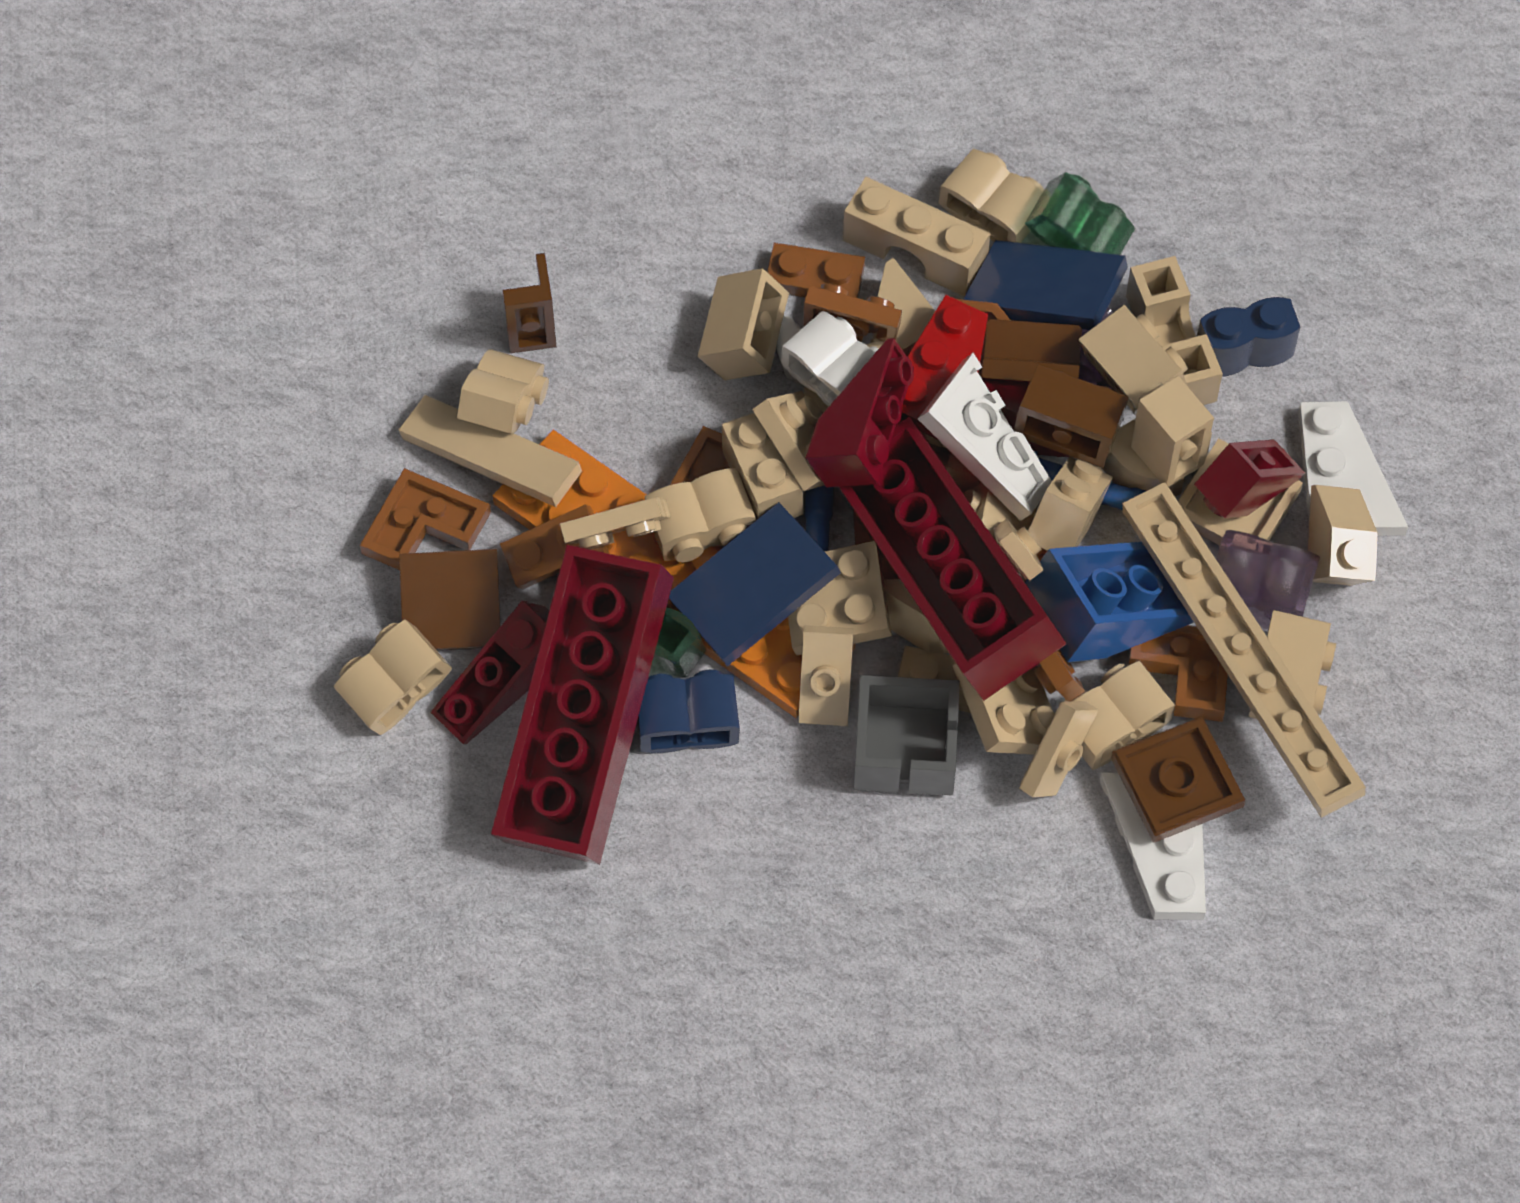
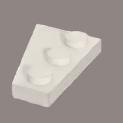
(977, 433)
(1340, 456)
(1168, 869)

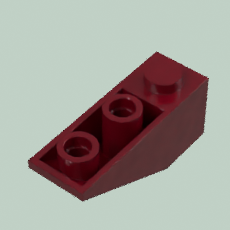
(859, 424)
(496, 675)

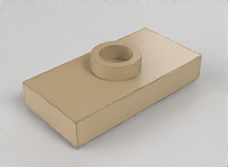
(1019, 548)
(825, 675)
(1059, 749)

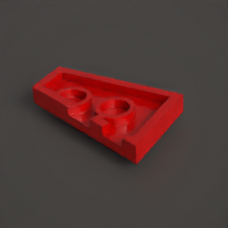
(947, 339)

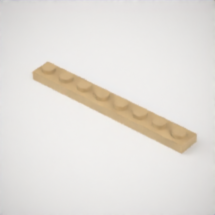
(1244, 650)

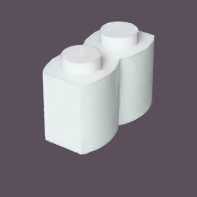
(825, 356)

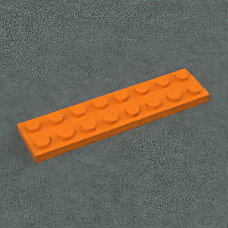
(766, 666)

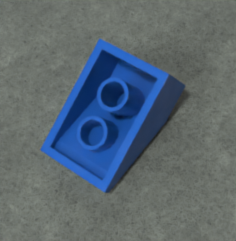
(1106, 598)

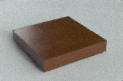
(452, 596)
(1178, 779)

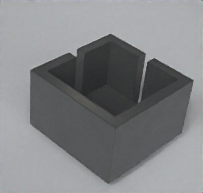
(905, 734)

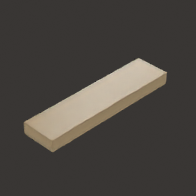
(491, 452)

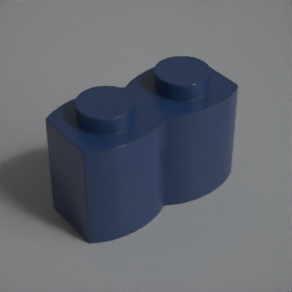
(1253, 336)
(688, 713)

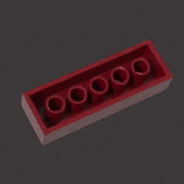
(953, 566)
(583, 704)

